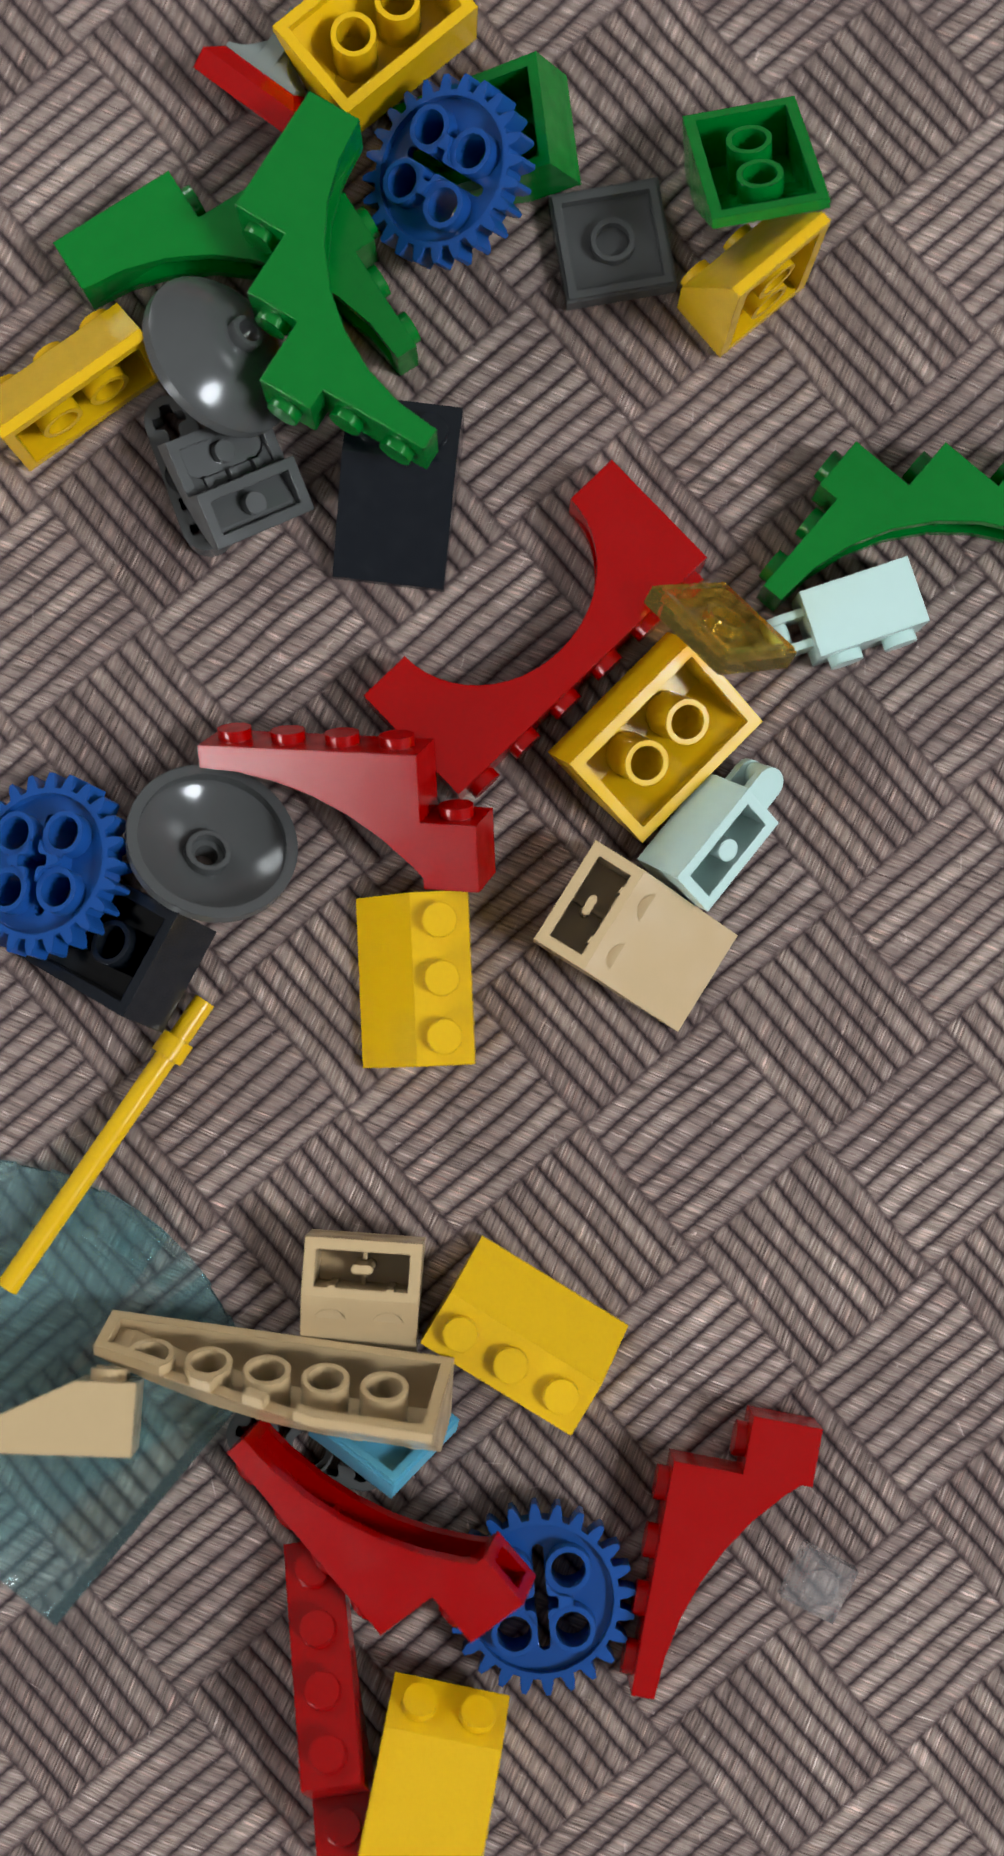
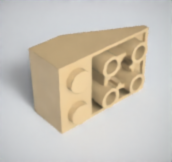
(635, 936)
(362, 1288)

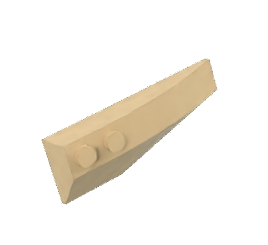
(290, 1378)

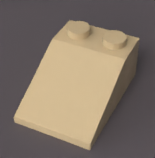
(81, 1418)

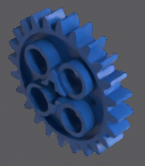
(472, 122)
(46, 863)
(590, 1591)

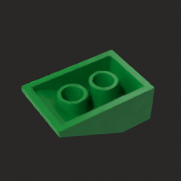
(545, 103)
(752, 163)

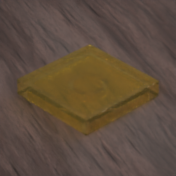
(720, 627)

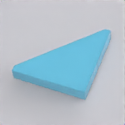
(381, 1464)

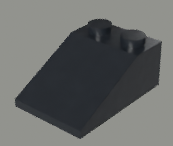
(395, 515)
(138, 962)

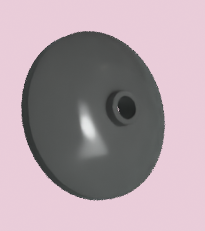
(210, 354)
(217, 817)

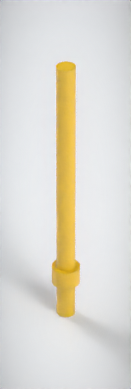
(171, 1049)

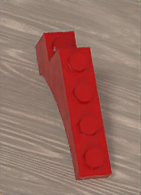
(379, 783)
(698, 1517)
(379, 1556)
(328, 1705)

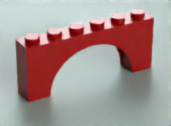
(483, 724)

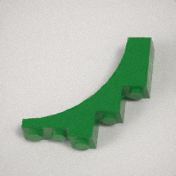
(169, 235)
(317, 368)
(874, 505)

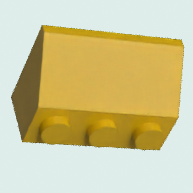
(373, 50)
(73, 385)
(655, 736)
(416, 980)
(525, 1335)

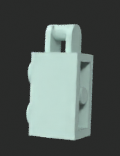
(856, 614)
(715, 832)

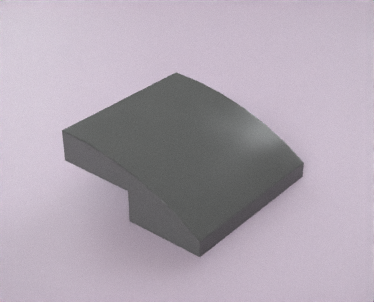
(235, 483)

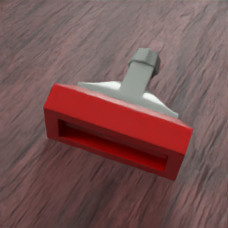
(256, 76)

